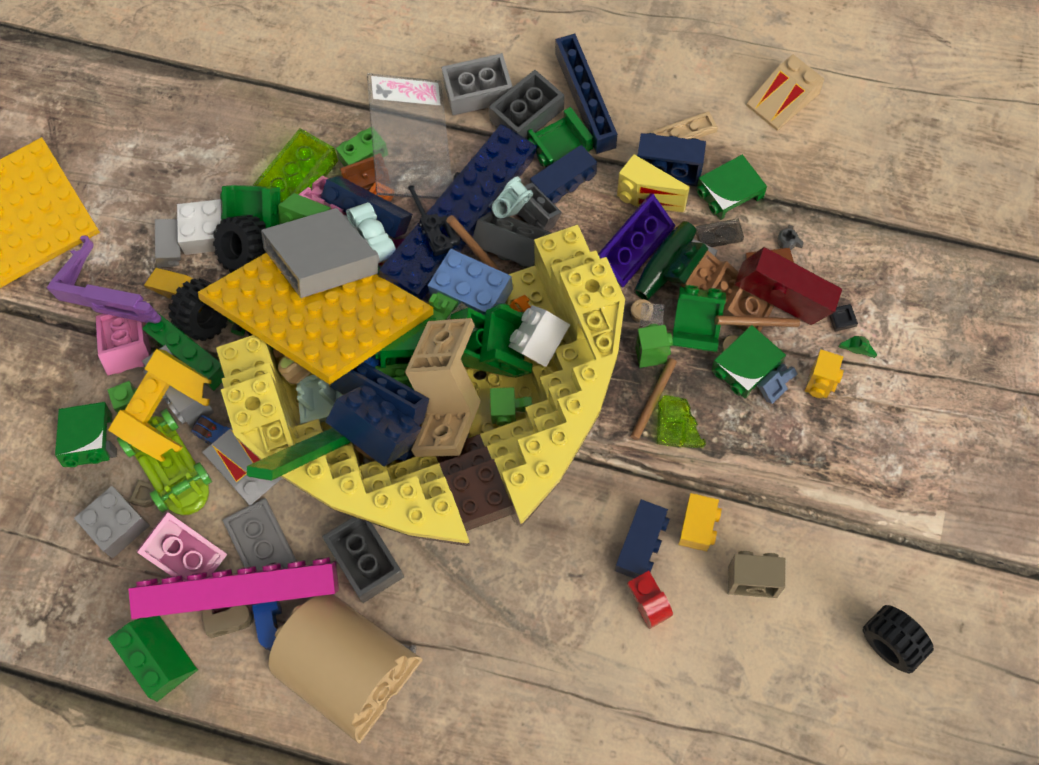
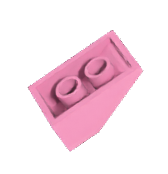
(121, 343)
(180, 549)

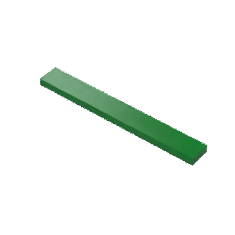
(296, 455)

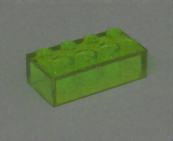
(299, 164)

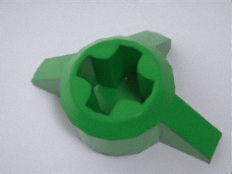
(858, 345)

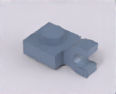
(775, 382)

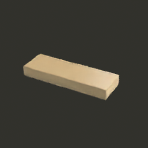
(690, 128)

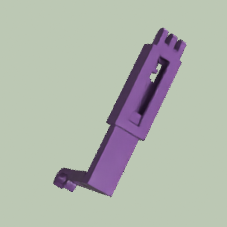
(98, 298)

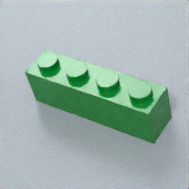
(185, 350)

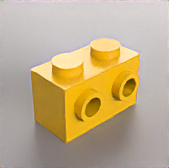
(824, 374)
(699, 522)

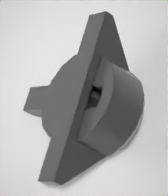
(789, 238)

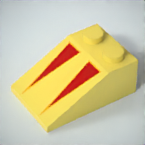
(641, 179)

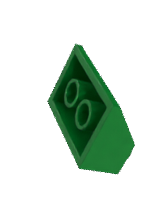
(153, 656)

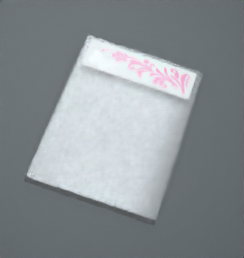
(408, 136)

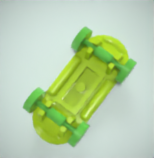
(178, 480)

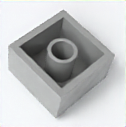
(111, 522)

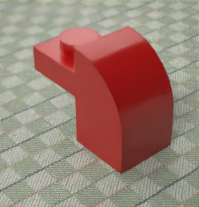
(652, 602)

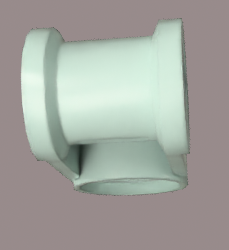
(514, 197)

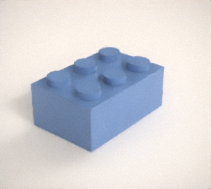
(471, 282)

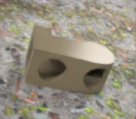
(226, 622)

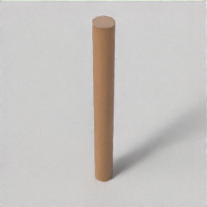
(470, 242)
(757, 321)
(653, 399)

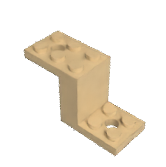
(441, 377)

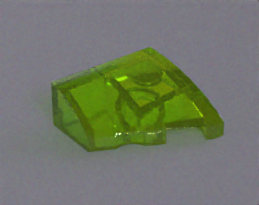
(676, 424)

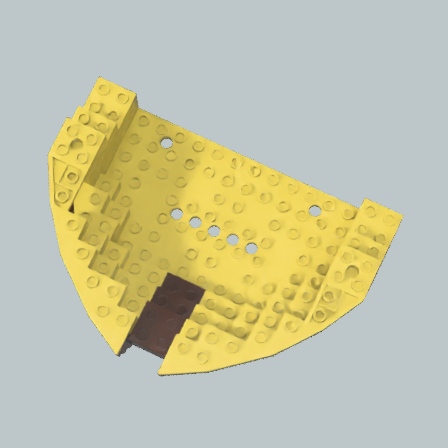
(500, 467)

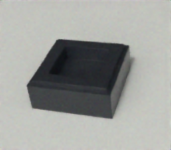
(843, 318)

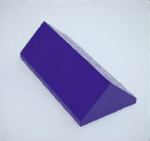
(637, 239)

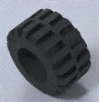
(238, 241)
(185, 313)
(898, 639)

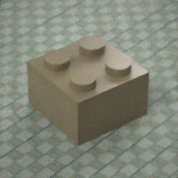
(756, 575)

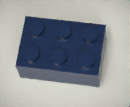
(674, 156)
(373, 424)

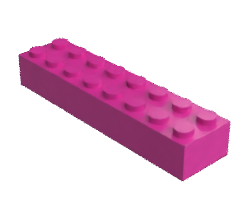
(235, 589)

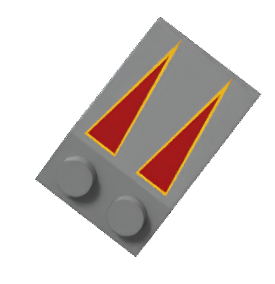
(231, 461)

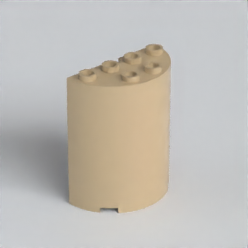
(340, 663)

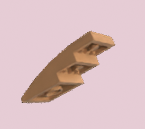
(722, 276)

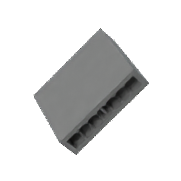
(320, 252)

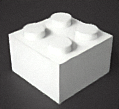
(197, 225)
(538, 335)

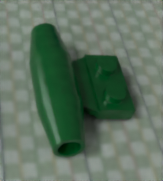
(672, 261)

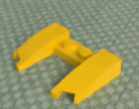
(133, 424)

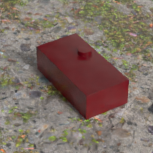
(788, 286)

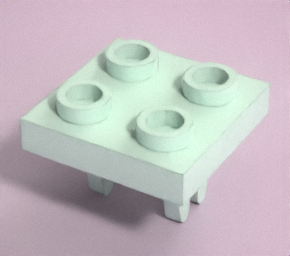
(315, 399)

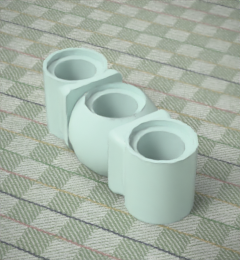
(372, 230)

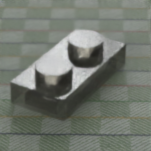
(720, 233)

